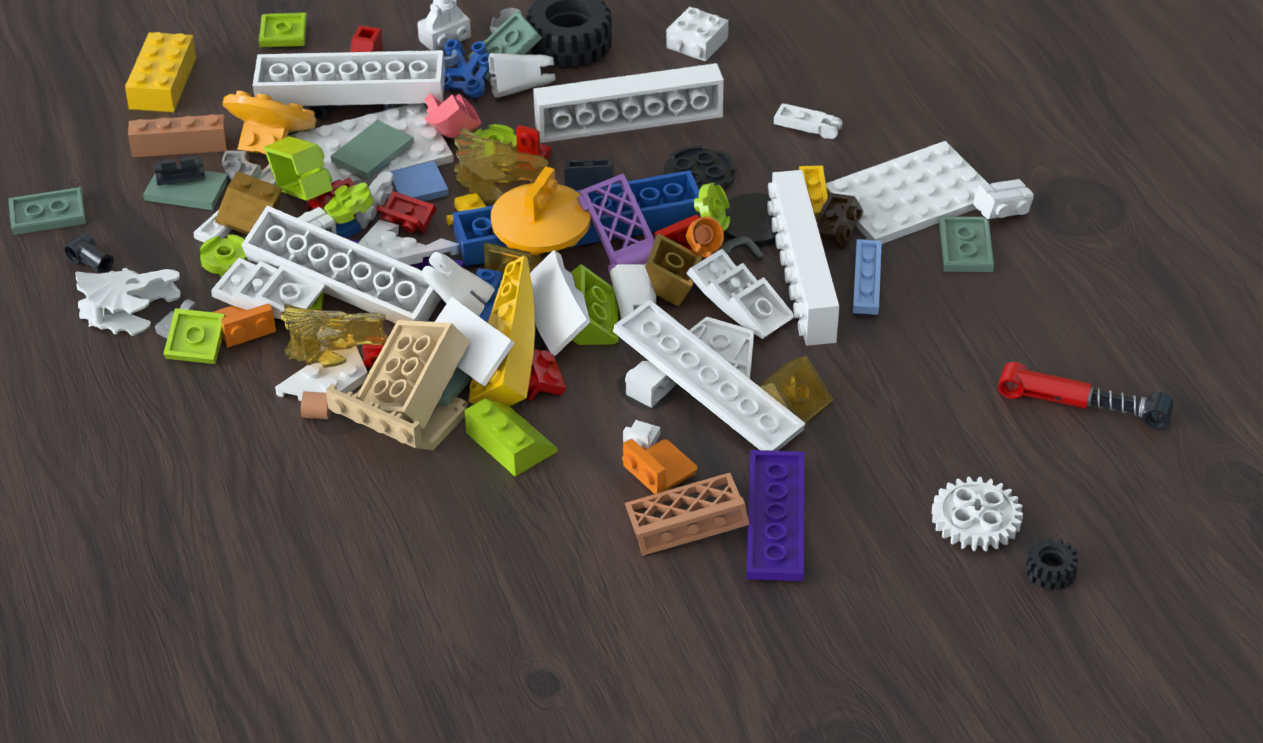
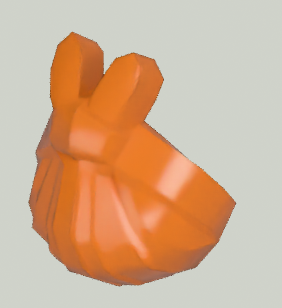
(705, 236)

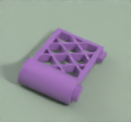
(639, 250)

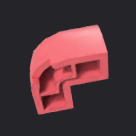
(451, 115)

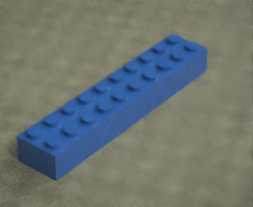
(660, 198)

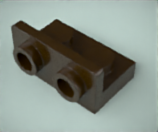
(839, 218)

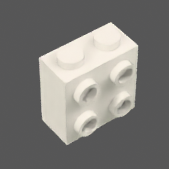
(697, 34)

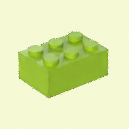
(298, 167)

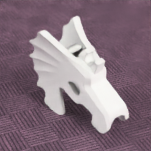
(119, 294)

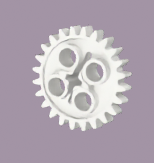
(977, 513)

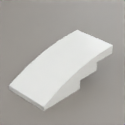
(255, 285)
(740, 295)
(558, 305)
(486, 344)

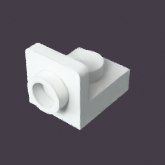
(642, 433)

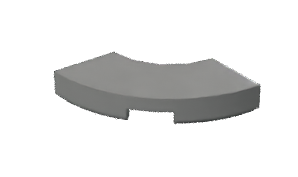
(238, 161)

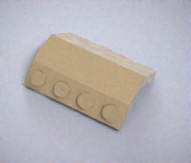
(440, 424)

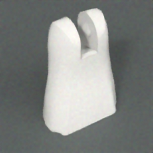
(518, 72)
(454, 281)
(631, 287)

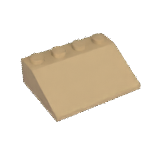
(414, 368)

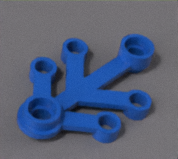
(472, 86)

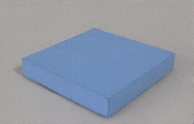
(420, 182)

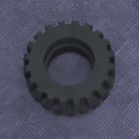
(571, 30)

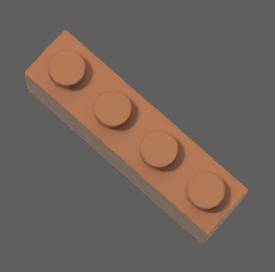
(177, 135)

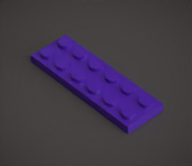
(776, 516)

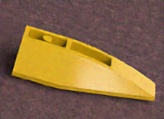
(514, 318)

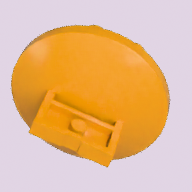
(266, 119)
(540, 216)

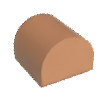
(315, 405)

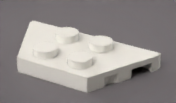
(318, 379)

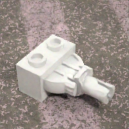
(443, 24)

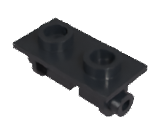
(189, 170)

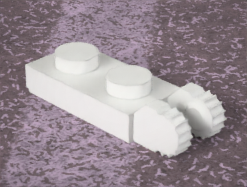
(808, 120)
(381, 189)

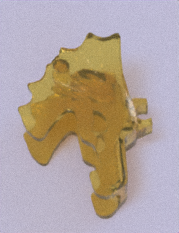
(485, 160)
(319, 333)

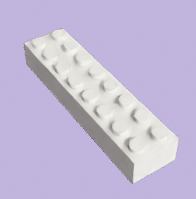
(350, 77)
(628, 102)
(803, 257)
(345, 267)

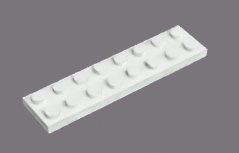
(709, 377)

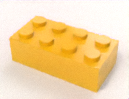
(161, 72)

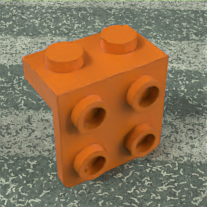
(246, 325)
(658, 466)

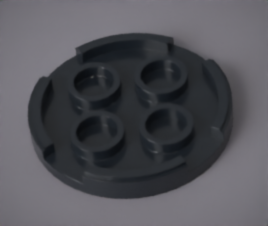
(705, 165)
(750, 219)

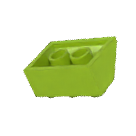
(601, 308)
(507, 436)

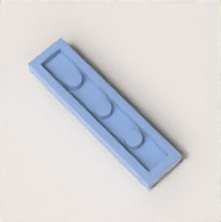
(867, 277)

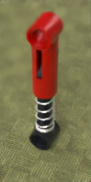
(1019, 381)

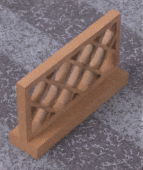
(689, 524)

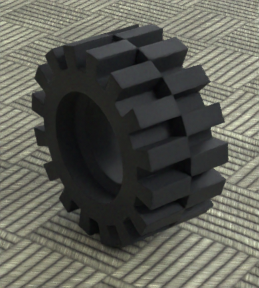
(1054, 552)

